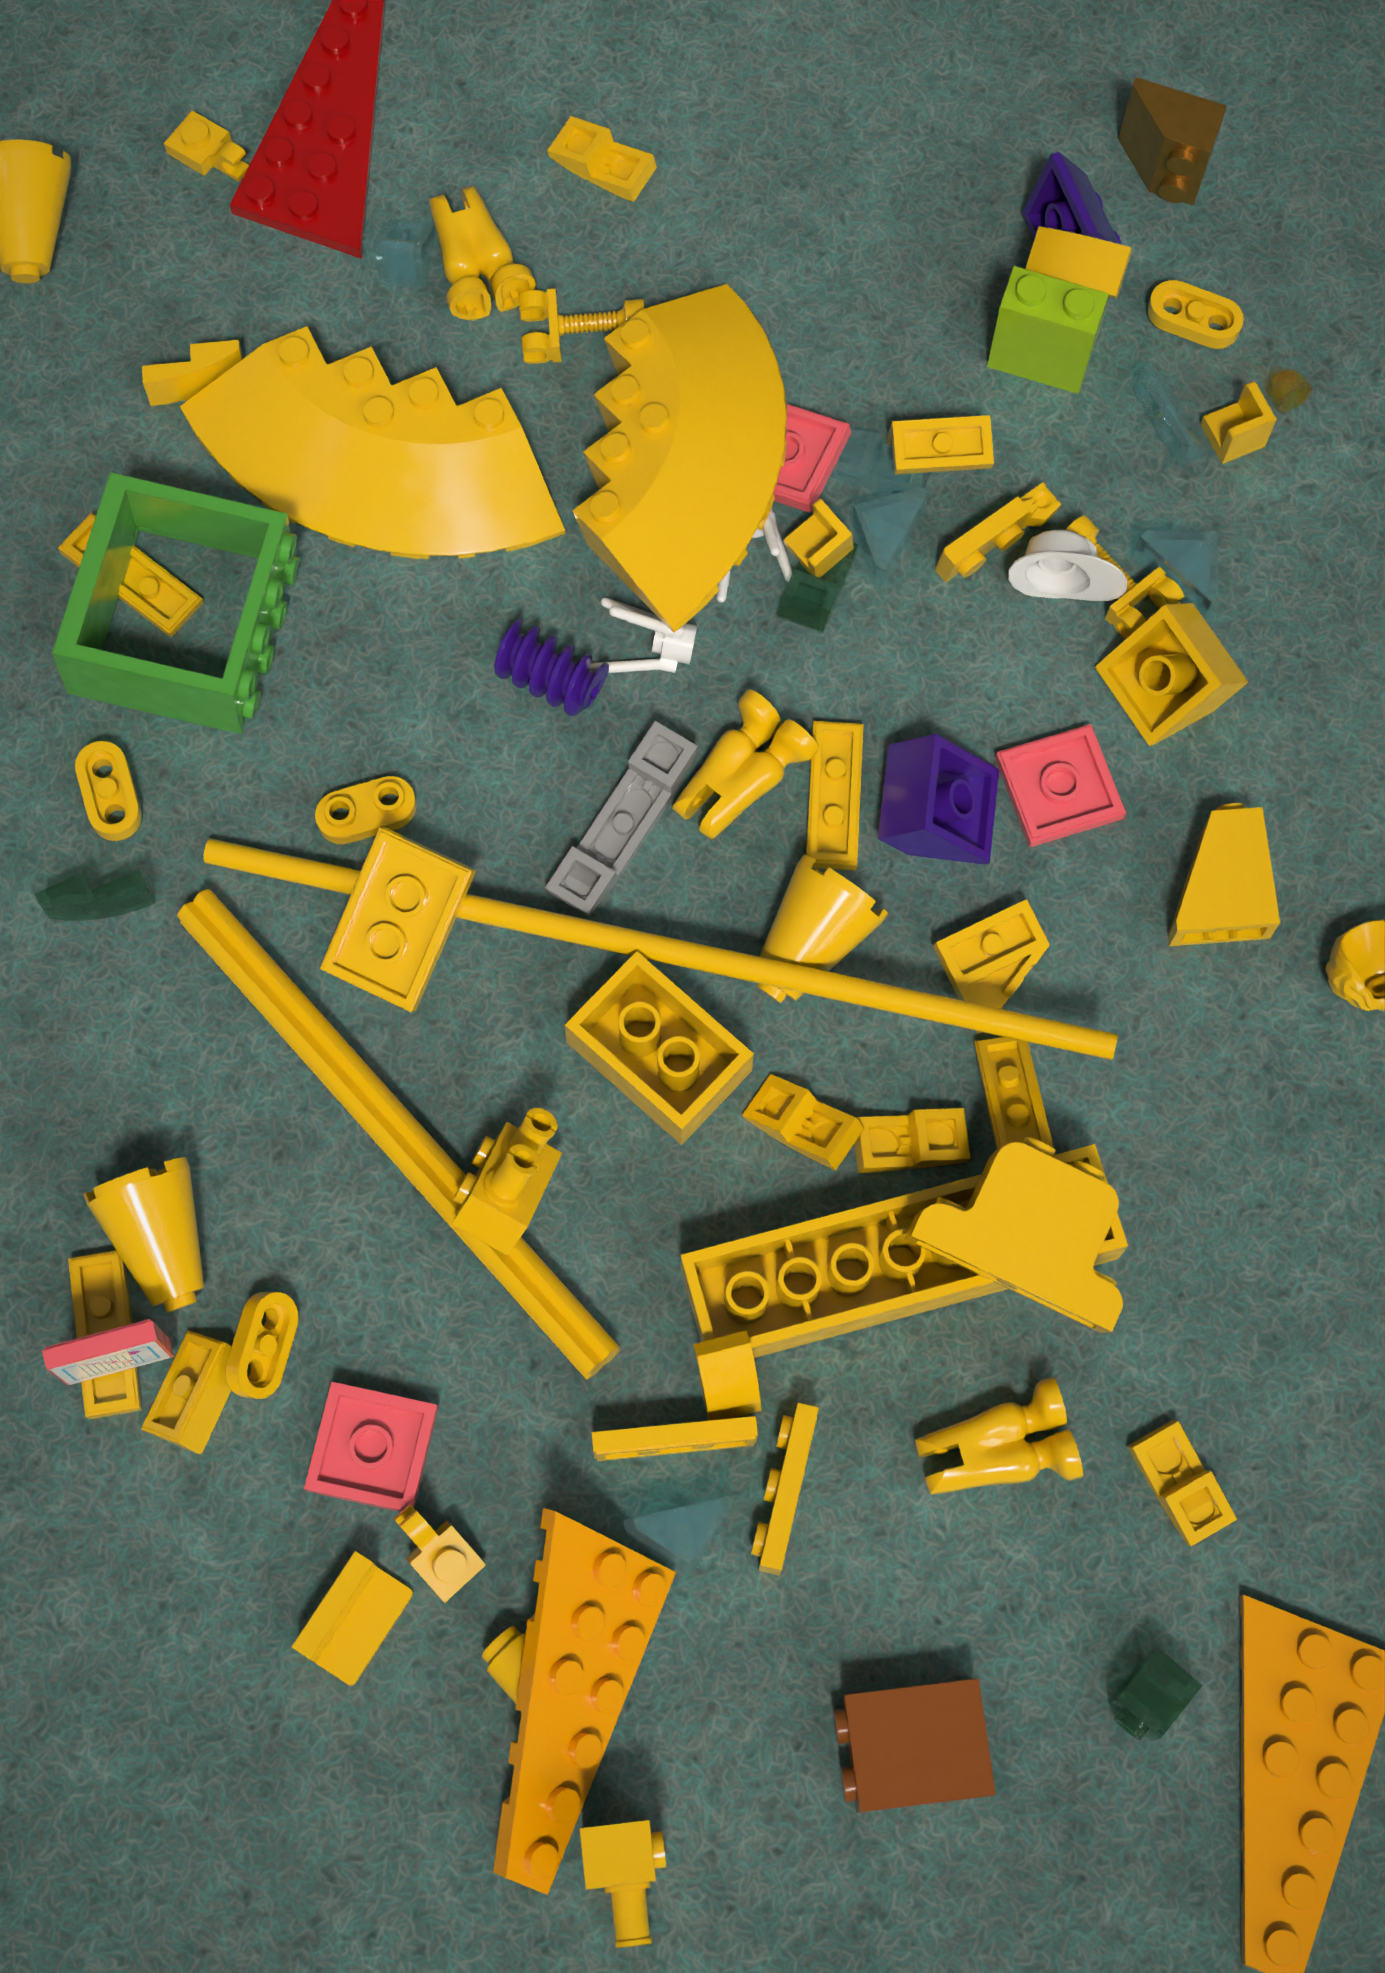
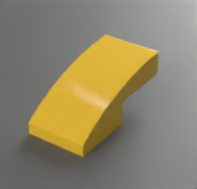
(594, 155)
(1079, 259)
(183, 380)
(802, 1122)
(912, 1140)
(728, 1376)
(1181, 1483)

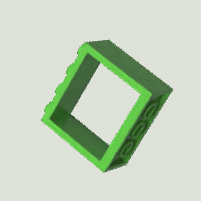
(155, 688)

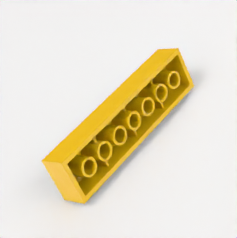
(840, 1272)

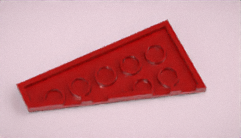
(319, 145)

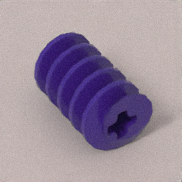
(547, 670)

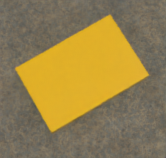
(397, 919)

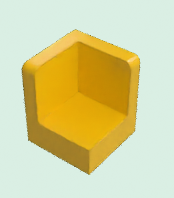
(1240, 426)
(820, 540)

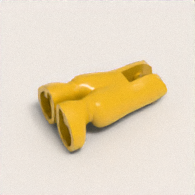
(474, 247)
(738, 770)
(996, 1448)

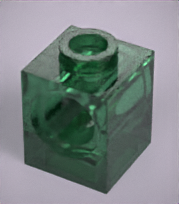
(1153, 1696)

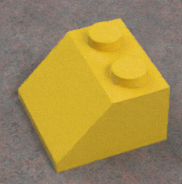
(1170, 672)

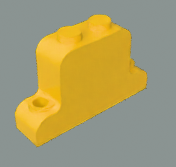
(1032, 1231)

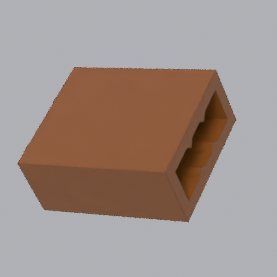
(914, 1746)

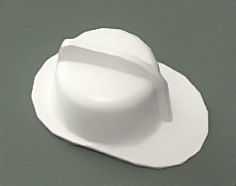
(1066, 567)

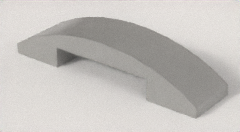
(624, 821)

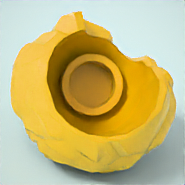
(1358, 966)

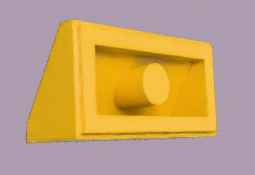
(191, 1394)

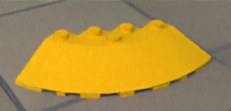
(686, 449)
(373, 457)

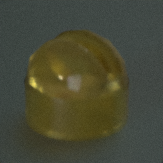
(1289, 389)

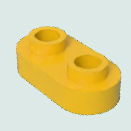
(1196, 311)
(109, 793)
(365, 810)
(262, 1346)

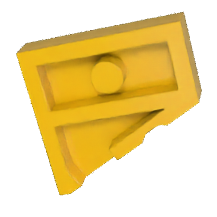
(993, 955)

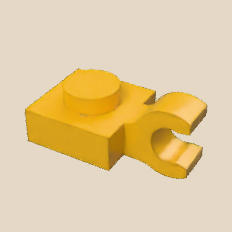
(206, 145)
(440, 1555)

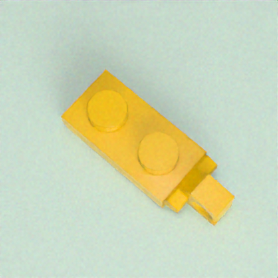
(998, 530)

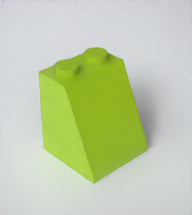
(1047, 329)

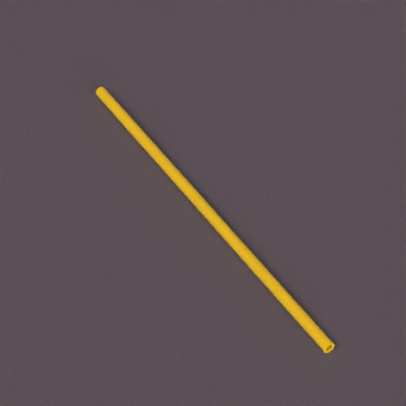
(697, 956)

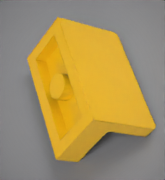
(941, 444)
(353, 1619)

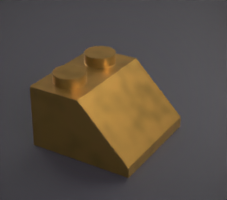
(1170, 138)

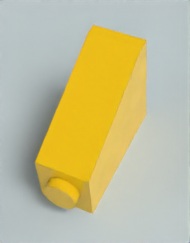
(1228, 883)

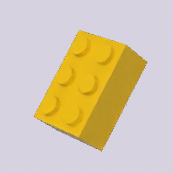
(659, 1047)

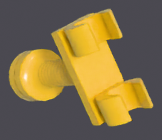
(540, 305)
(1156, 585)

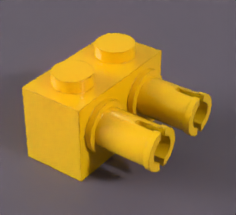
(509, 1181)
(624, 1863)

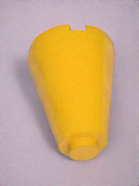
(30, 207)
(818, 922)
(154, 1230)

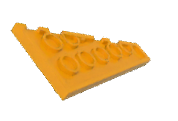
(575, 1674)
(1305, 1749)

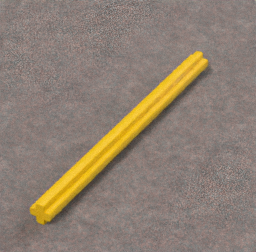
(391, 1126)

